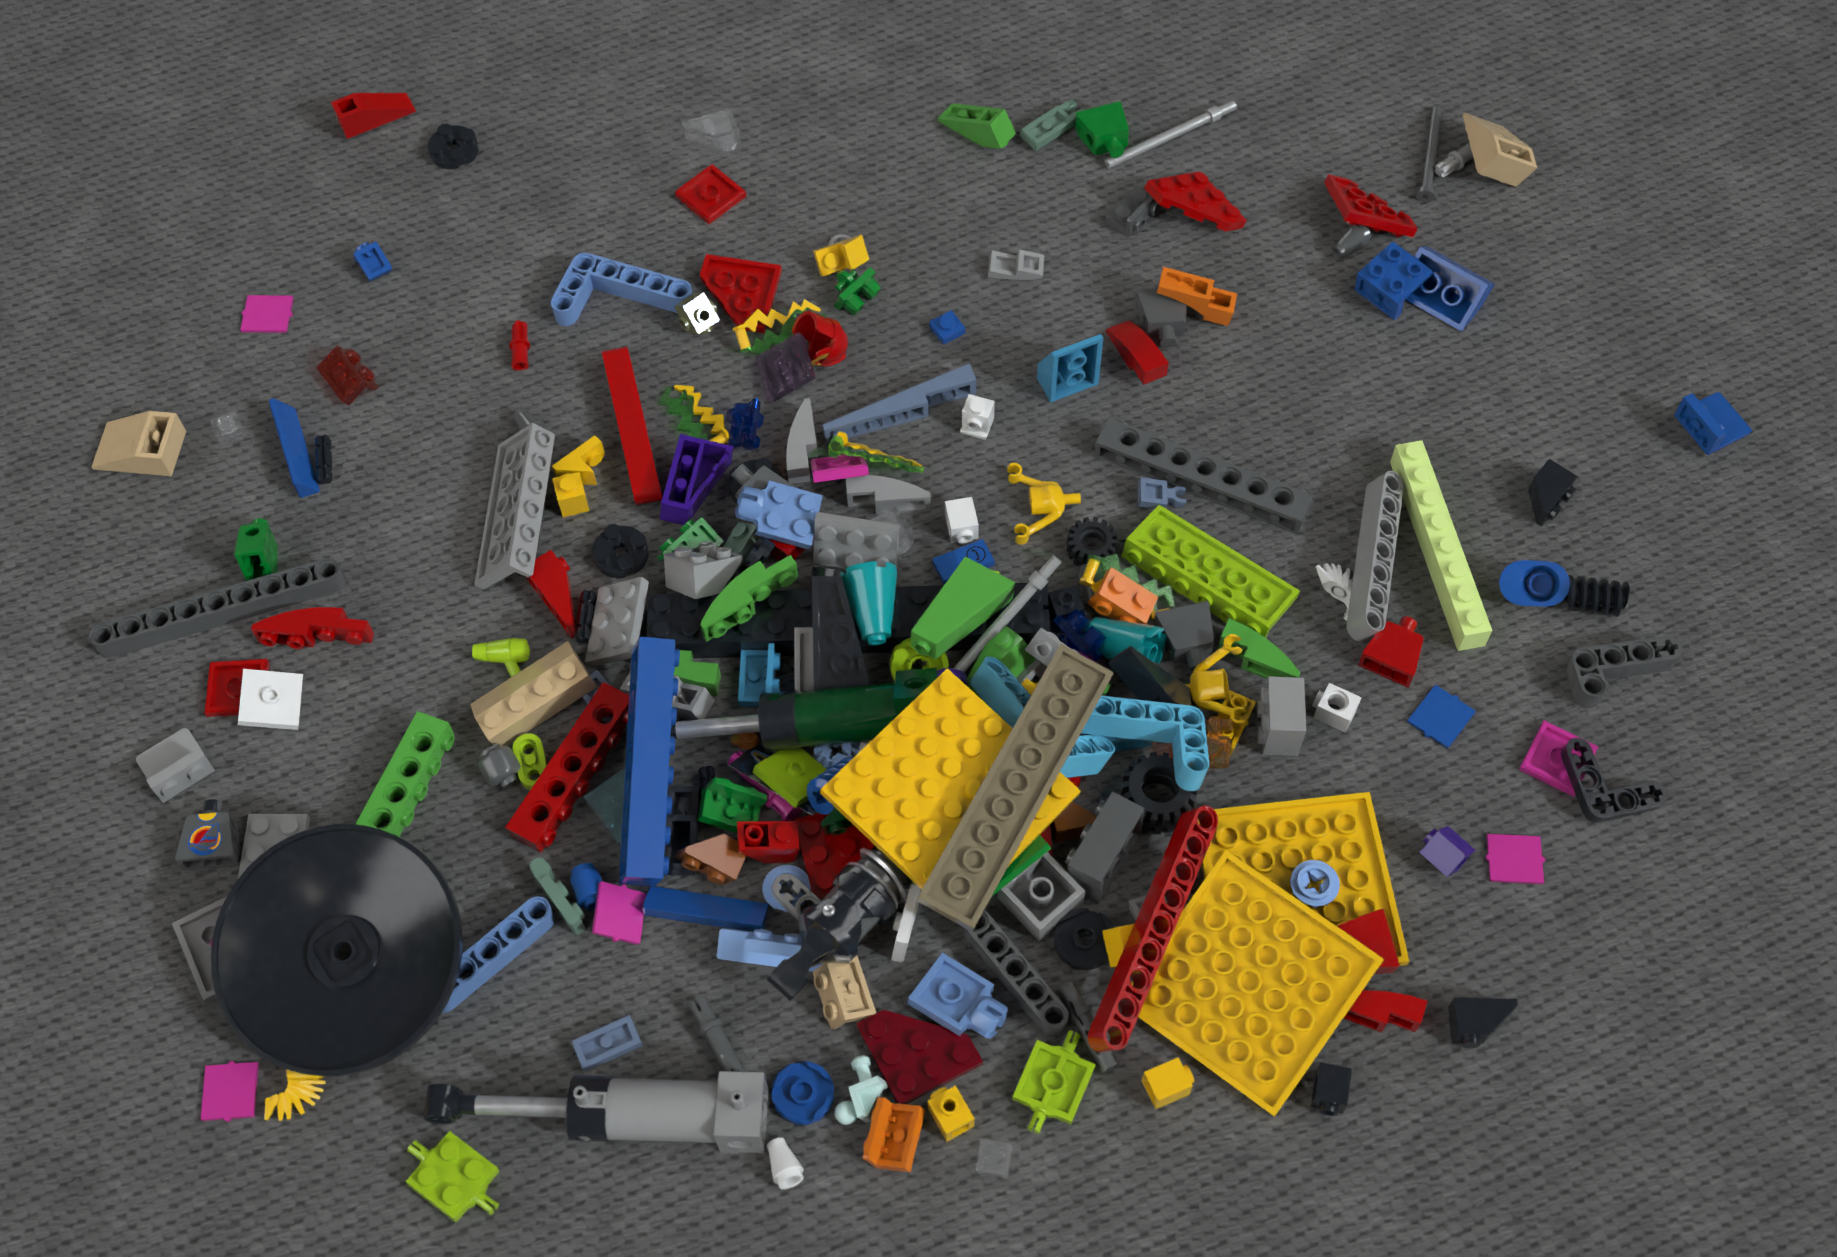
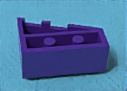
(692, 476)

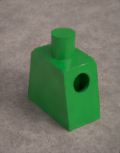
(1103, 129)
(255, 541)

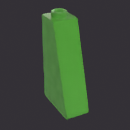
(960, 607)

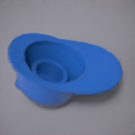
(1534, 583)

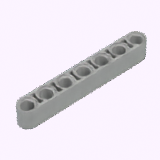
(1375, 556)

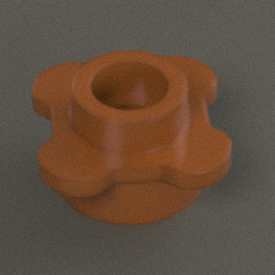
(746, 740)

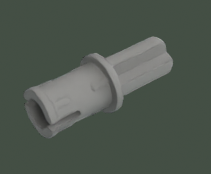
(1454, 161)

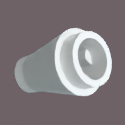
(784, 1165)

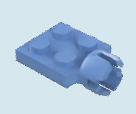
(780, 512)
(958, 999)

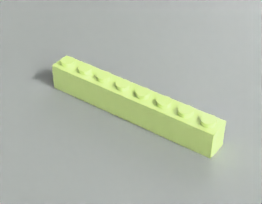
(1441, 547)

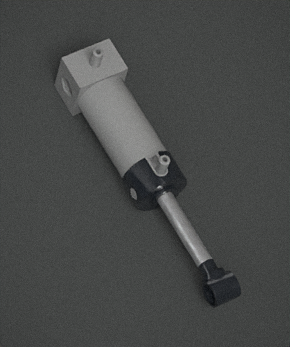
(633, 1109)

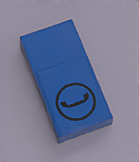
(948, 562)

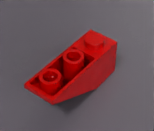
(370, 110)

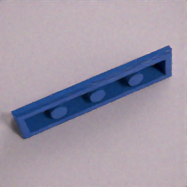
(294, 448)
(705, 909)

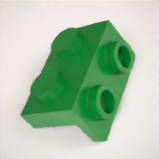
(728, 803)

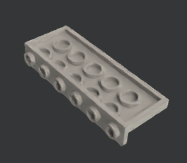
(515, 506)

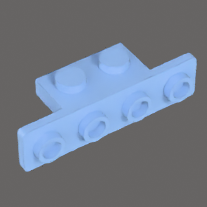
(758, 946)

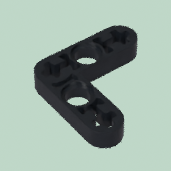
(1599, 793)

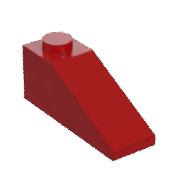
(554, 588)

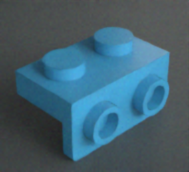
(758, 674)

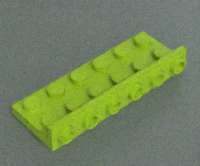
(1208, 571)

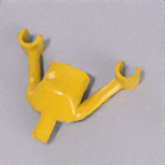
(1044, 498)
(1213, 685)

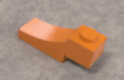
(1198, 293)

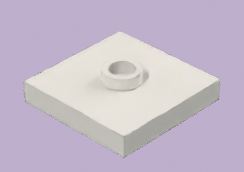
(270, 699)
(904, 923)

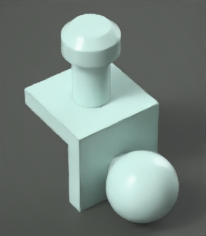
(863, 1094)

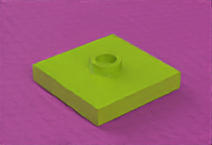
(789, 774)

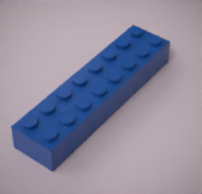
(647, 762)

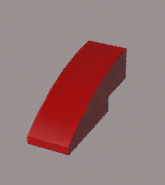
(1138, 351)
(1377, 1008)

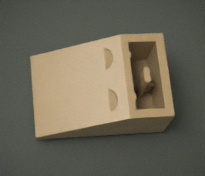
(1498, 151)
(141, 444)

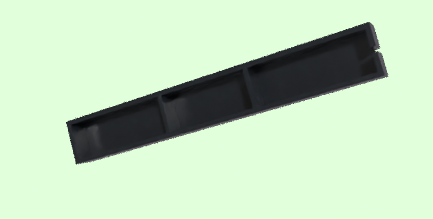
(776, 617)

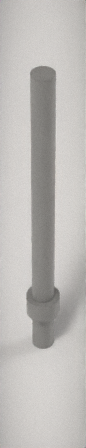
(1211, 115)
(1036, 581)

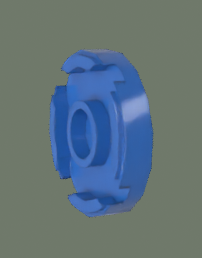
(809, 1100)

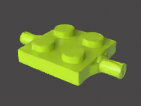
(1053, 1082)
(452, 1177)

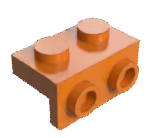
(1122, 598)
(893, 1135)

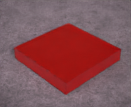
(710, 194)
(225, 685)

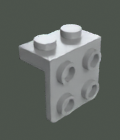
(174, 764)

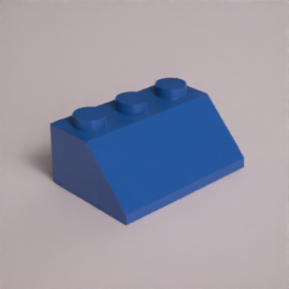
(1451, 290)

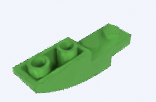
(737, 599)

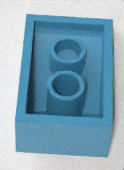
(1071, 368)

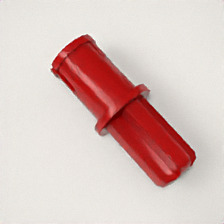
(519, 345)

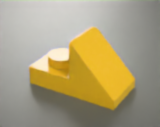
(841, 255)
(580, 460)

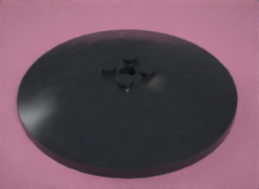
(281, 938)

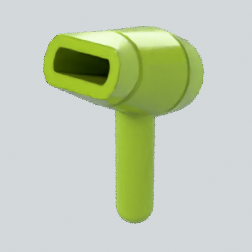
(506, 651)

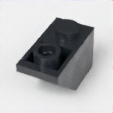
(1549, 489)

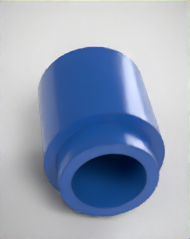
(585, 885)

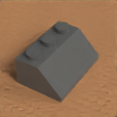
(1105, 845)

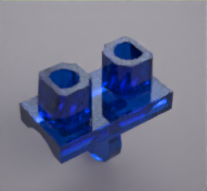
(744, 422)
(1072, 626)

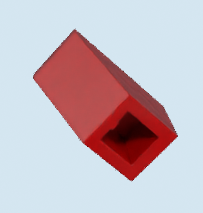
(769, 840)

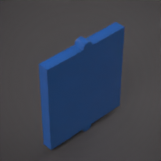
(1441, 716)

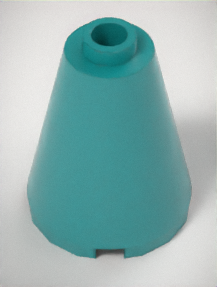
(871, 598)
(1122, 634)

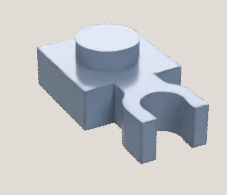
(1155, 492)

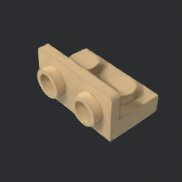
(843, 992)

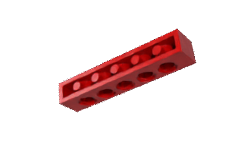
(556, 775)

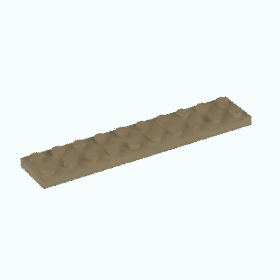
(1014, 788)

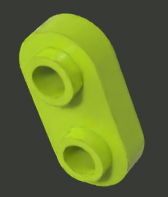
(530, 763)

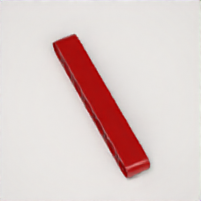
(632, 426)

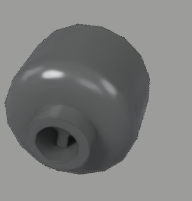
(499, 766)

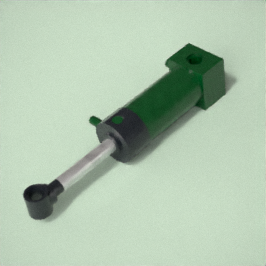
(818, 716)

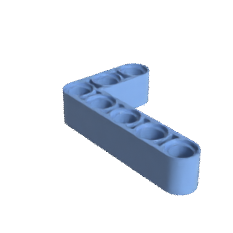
(615, 278)
(507, 948)

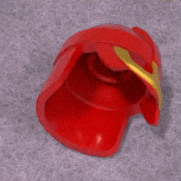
(825, 336)

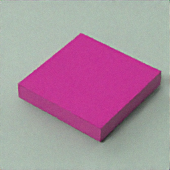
(838, 468)
(1544, 757)

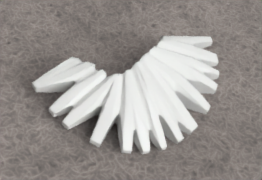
(1336, 583)

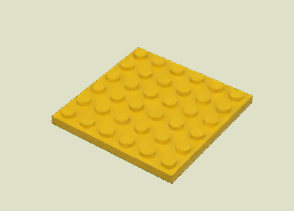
(923, 774)
(1326, 829)
(1255, 982)

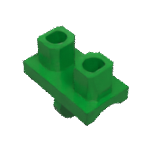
(849, 298)

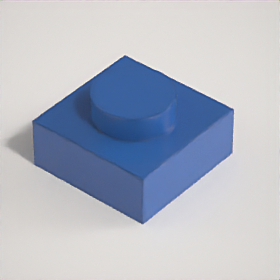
(947, 327)

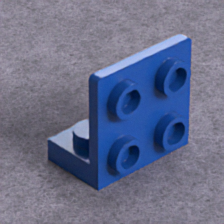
(1391, 279)
(1711, 421)

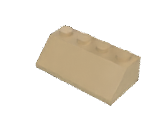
(532, 695)

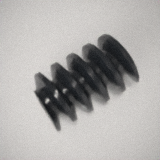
(1597, 595)

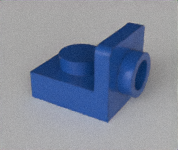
(371, 260)

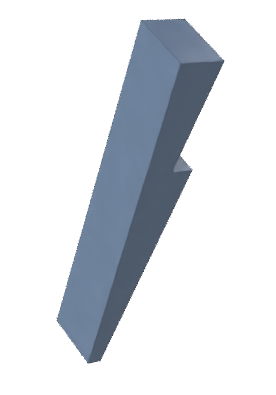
(906, 405)

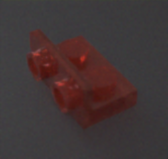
(346, 374)

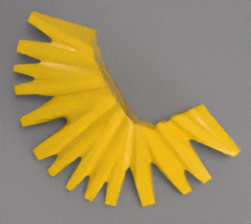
(298, 1088)

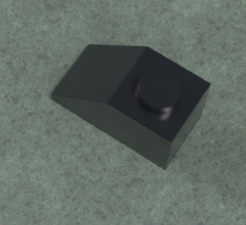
(1477, 1018)

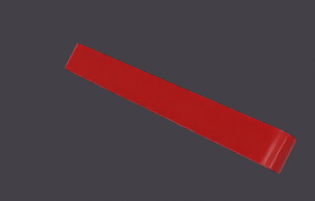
(1144, 935)

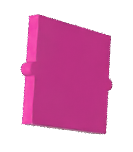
(267, 313)
(1515, 859)
(619, 913)
(229, 1091)

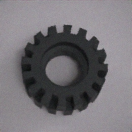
(1090, 529)

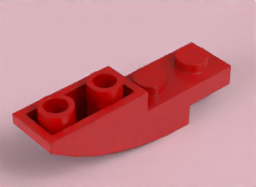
(303, 626)

